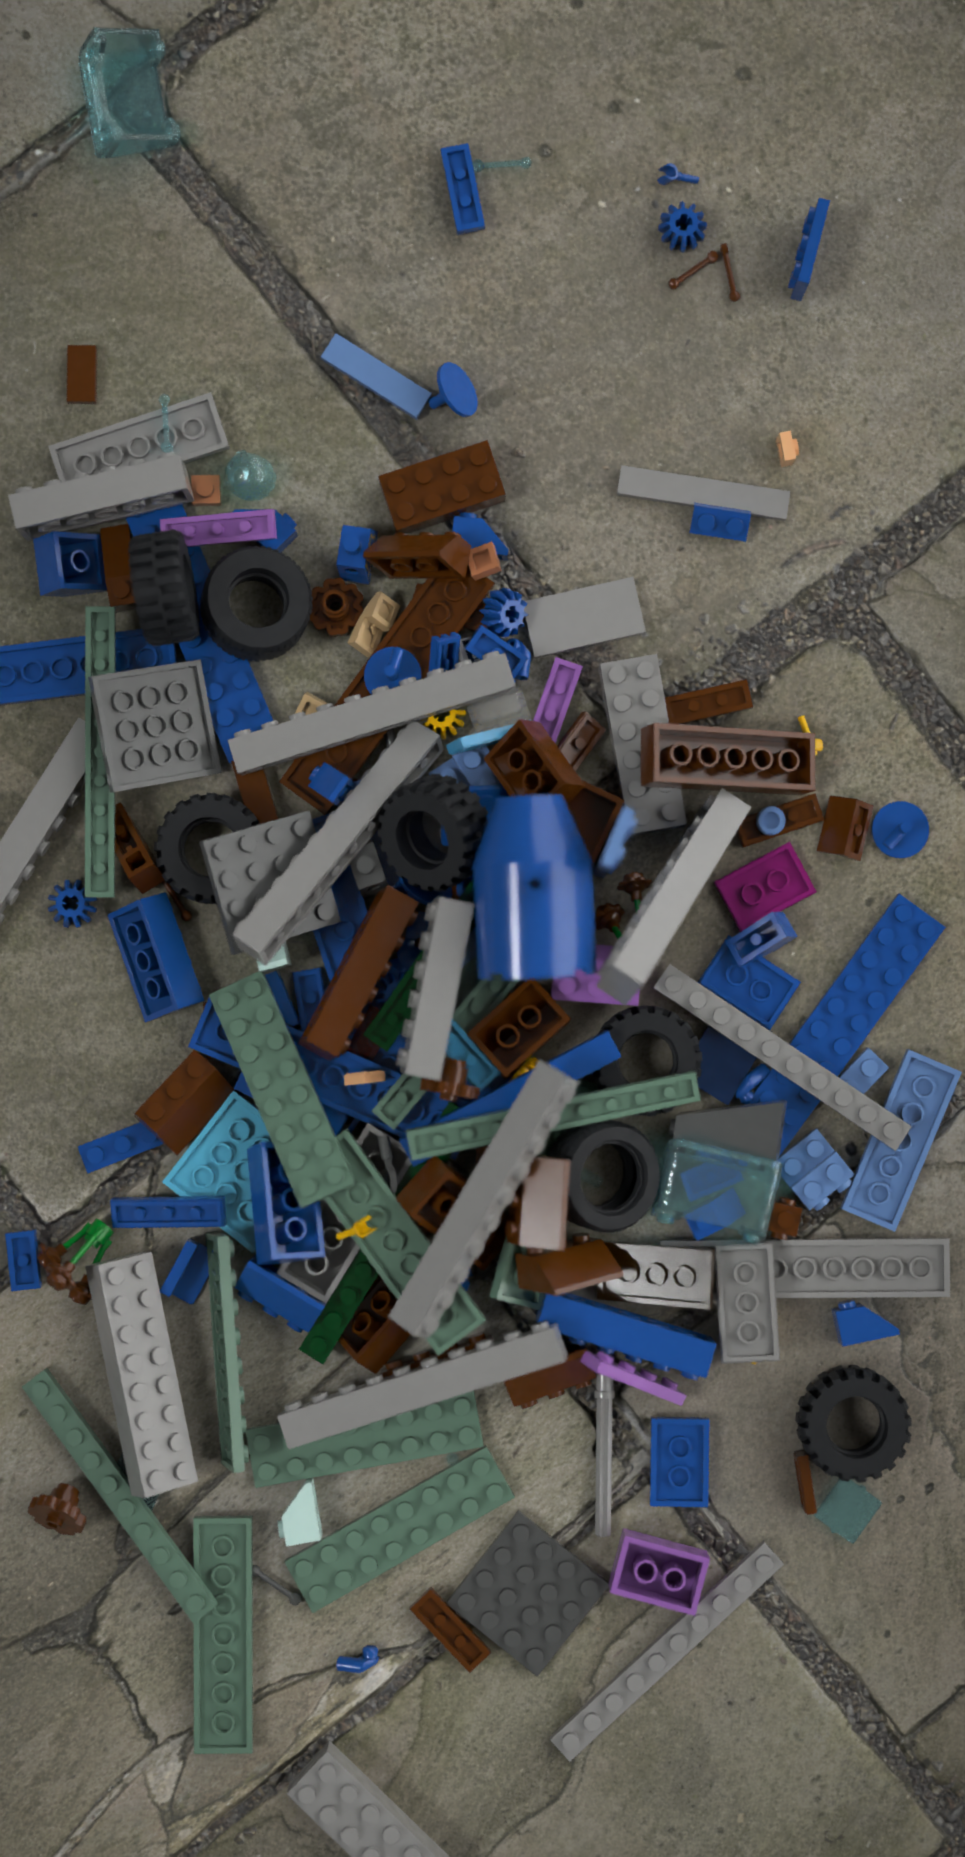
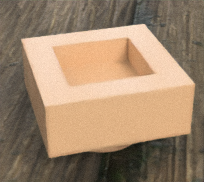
(787, 448)

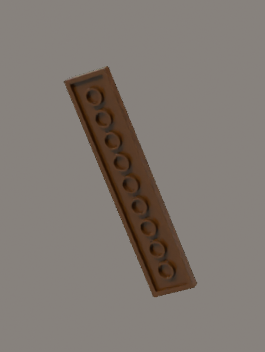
(436, 609)

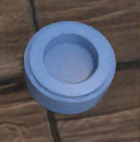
(770, 820)

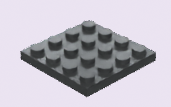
(154, 725)
(249, 861)
(527, 1593)

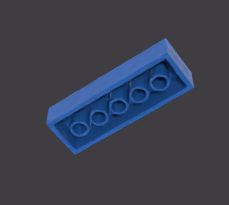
(629, 1333)

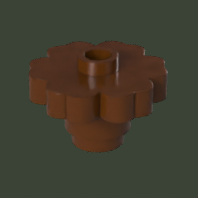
(336, 592)
(452, 1082)
(59, 1510)

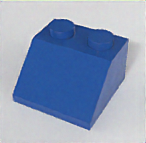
(69, 564)

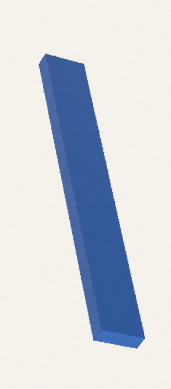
(574, 1062)

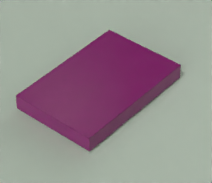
(764, 886)

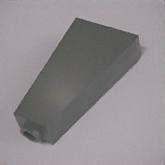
(740, 1128)

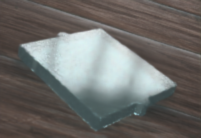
(848, 1509)

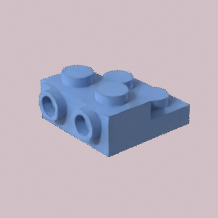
(468, 768)
(814, 1170)

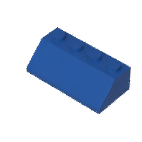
(155, 957)
(281, 1226)

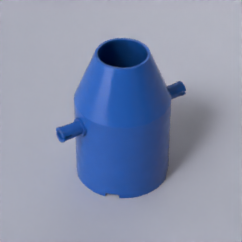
(533, 892)

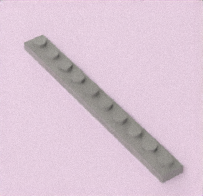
(782, 1057)
(666, 1651)

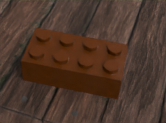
(442, 488)
(431, 1197)

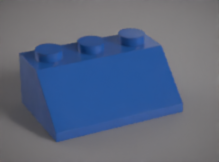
(278, 1295)

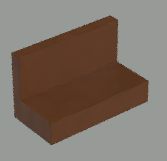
(845, 827)

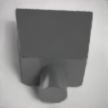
(368, 871)

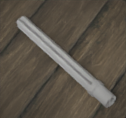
(604, 1393)

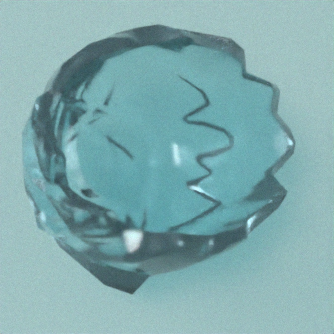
(249, 476)

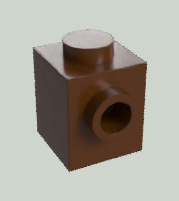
(785, 1218)

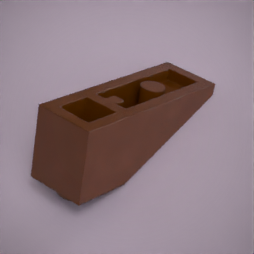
(116, 567)
(134, 853)

